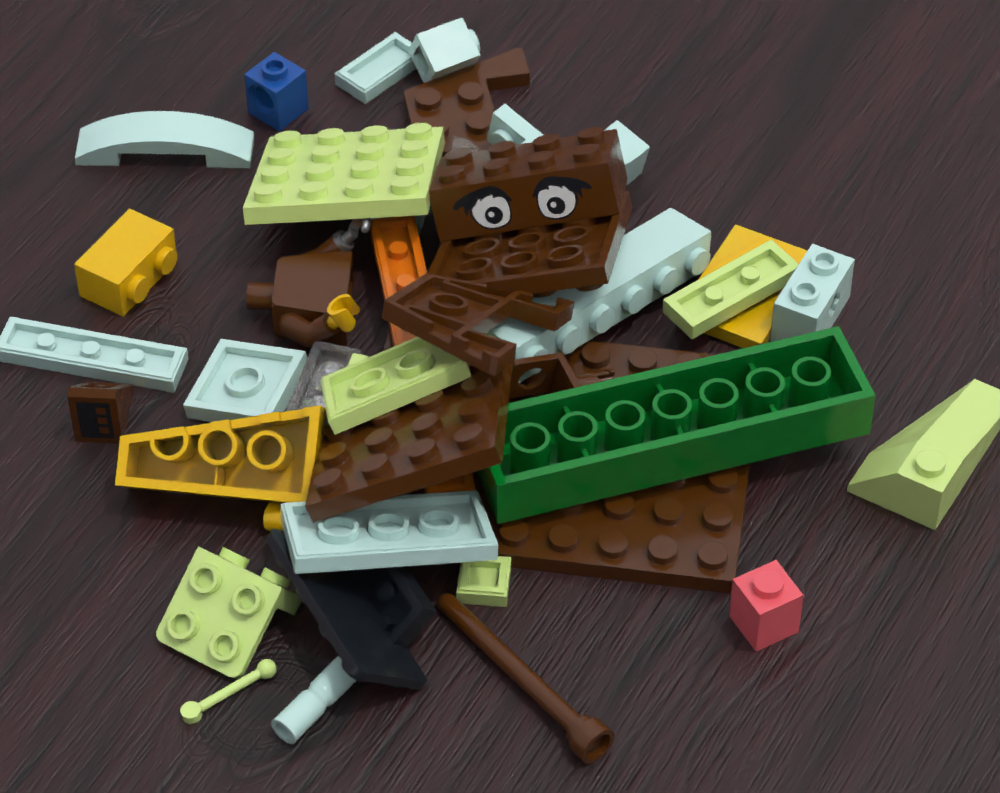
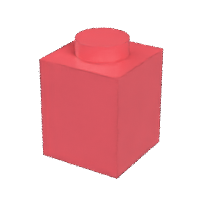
(766, 605)

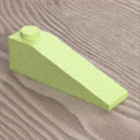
(933, 457)

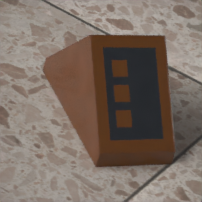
(99, 410)

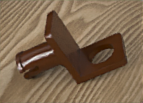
(555, 376)

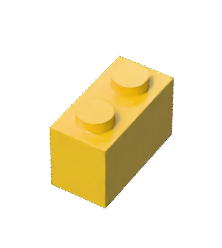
(126, 262)

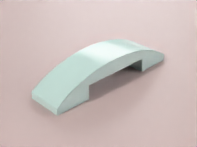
(165, 133)

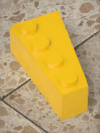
(237, 458)

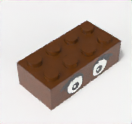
(528, 184)

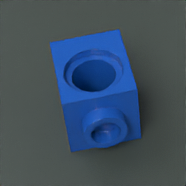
(276, 91)

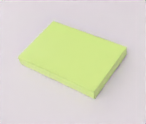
(388, 382)

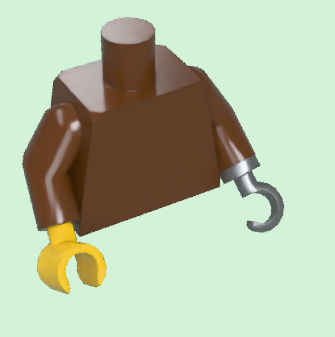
(313, 291)

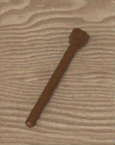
(587, 736)

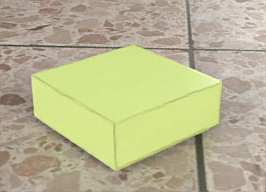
(484, 582)

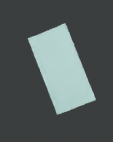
(376, 69)

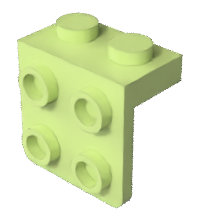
(223, 610)

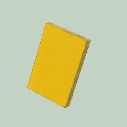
(754, 323)

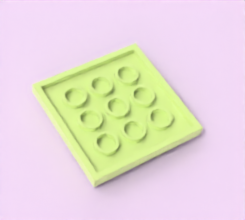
(345, 175)

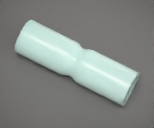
(312, 702)

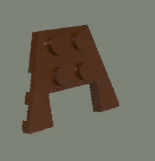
(462, 98)
(460, 313)

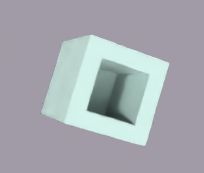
(444, 49)

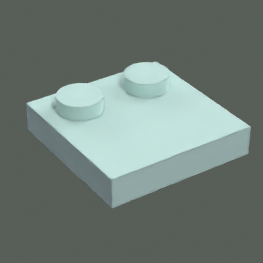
(244, 381)

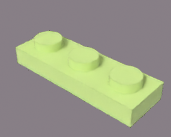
(730, 289)

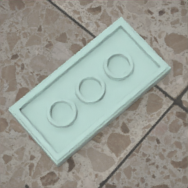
(391, 533)

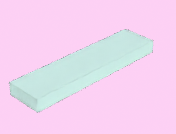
(92, 354)

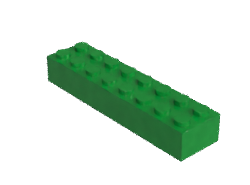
(678, 423)

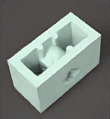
(813, 294)

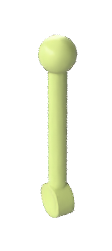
(192, 711)

